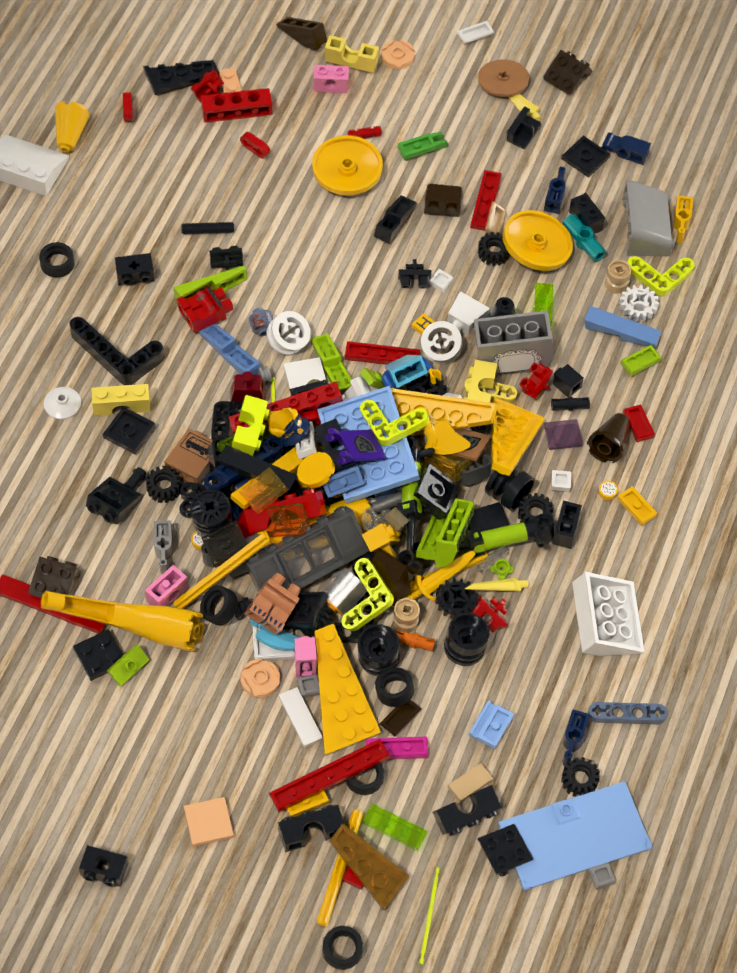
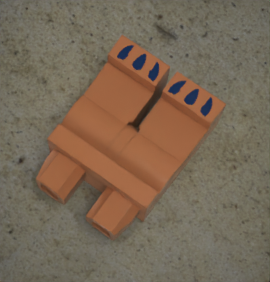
(277, 598)

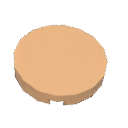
(397, 54)
(260, 678)

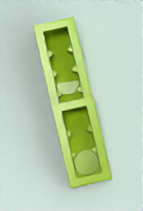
(226, 280)
(331, 361)

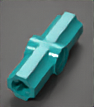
(584, 237)

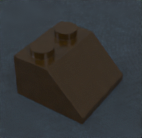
(393, 574)

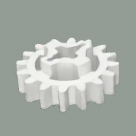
(639, 303)

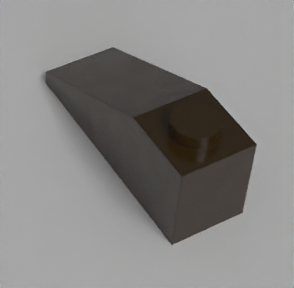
(306, 32)

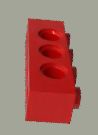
(236, 105)

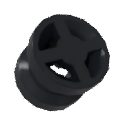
(242, 606)

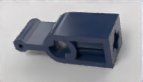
(627, 147)
(556, 193)
(574, 732)

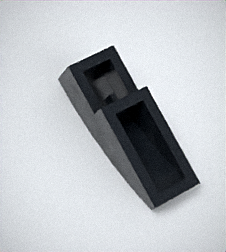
(394, 219)

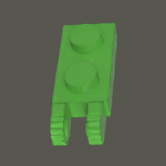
(422, 145)

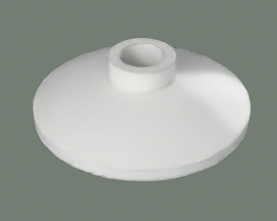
(62, 409)

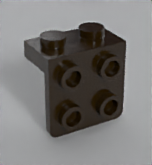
(566, 71)
(443, 200)
(53, 576)

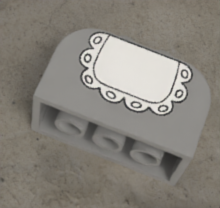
(515, 341)

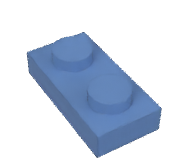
(343, 481)

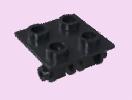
(505, 849)

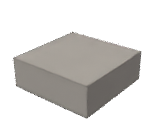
(308, 686)
(602, 876)

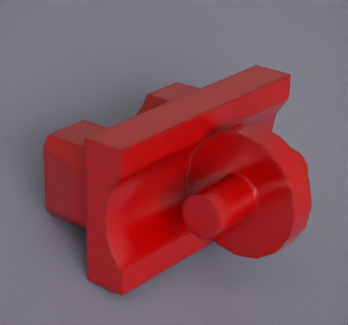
(208, 85)
(537, 381)
(484, 607)

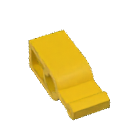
(682, 216)

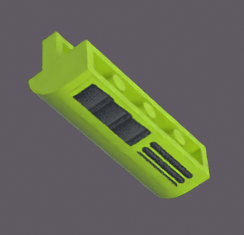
(445, 535)

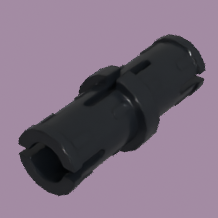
(570, 403)

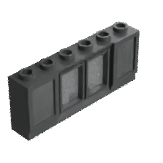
(310, 555)

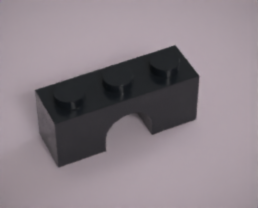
(330, 447)
(483, 804)
(292, 829)

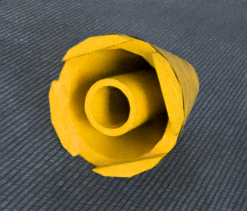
(70, 122)

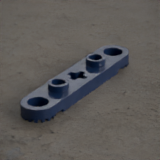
(226, 476)

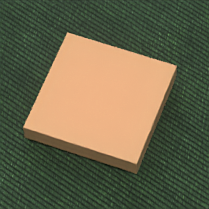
(208, 821)

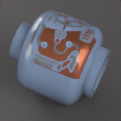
(260, 320)

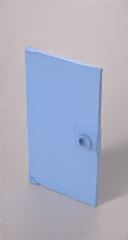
(579, 834)

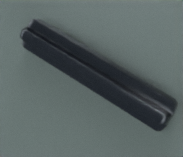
(214, 227)

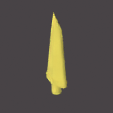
(519, 101)
(500, 585)

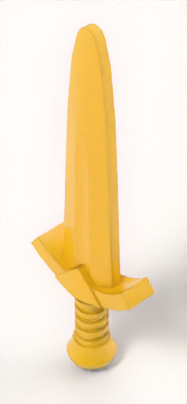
(433, 581)

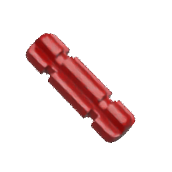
(366, 132)

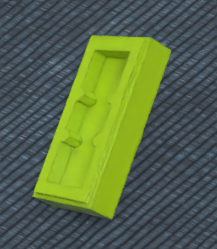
(640, 360)
(372, 378)
(128, 665)

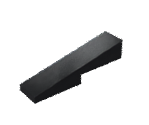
(251, 467)

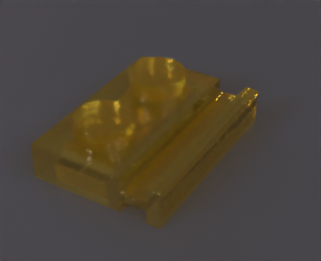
(263, 490)

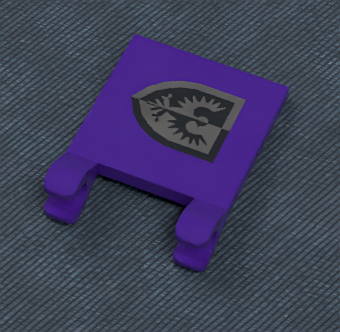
(359, 445)

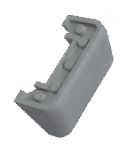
(647, 220)

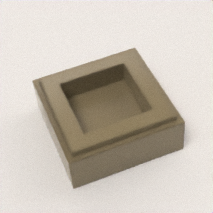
(396, 519)

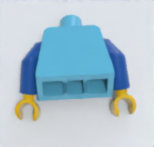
(408, 369)

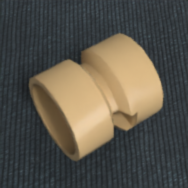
(617, 276)
(406, 615)

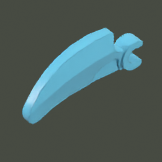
(280, 641)

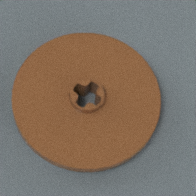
(503, 78)

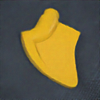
(444, 438)

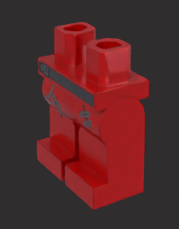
(204, 308)

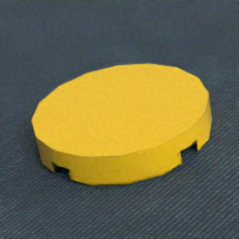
(316, 470)

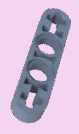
(627, 717)

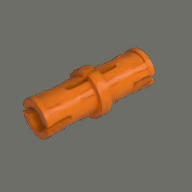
(415, 640)

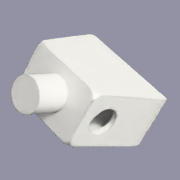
(465, 311)

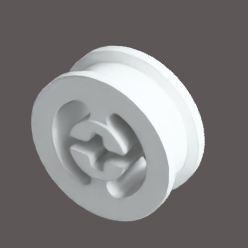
(282, 324)
(428, 346)

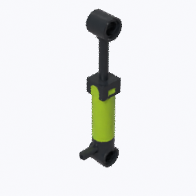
(412, 508)
(539, 529)

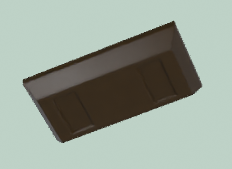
(400, 717)

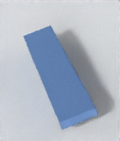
(627, 329)
(229, 350)

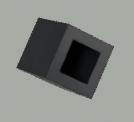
(567, 380)

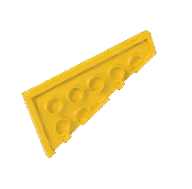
(458, 411)
(511, 435)
(343, 705)

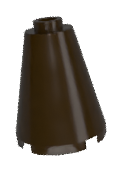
(609, 439)

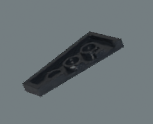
(173, 77)

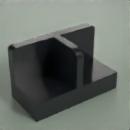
(522, 129)

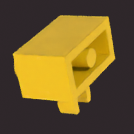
(382, 537)

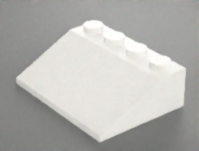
(29, 165)
(607, 615)

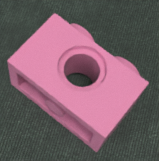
(331, 78)
(167, 587)
(305, 656)

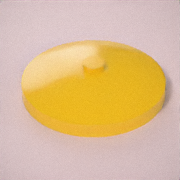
(347, 165)
(537, 240)

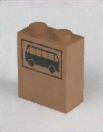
(191, 457)

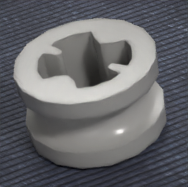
(265, 374)

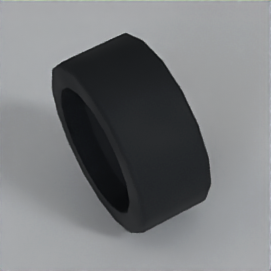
(56, 248)
(228, 609)
(388, 676)
(366, 789)
(347, 932)

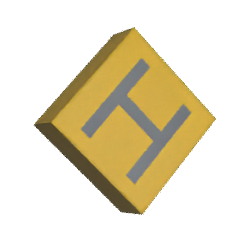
(422, 323)

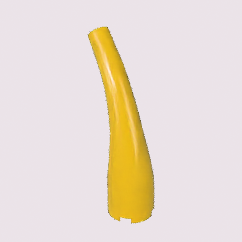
(160, 624)

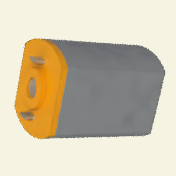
(344, 592)

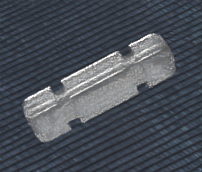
(484, 566)

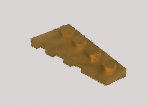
(372, 868)

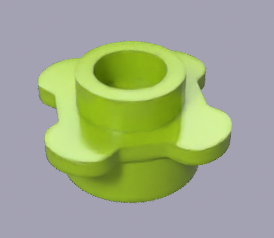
(501, 563)

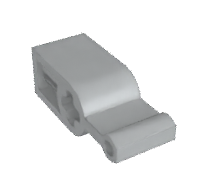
(163, 541)

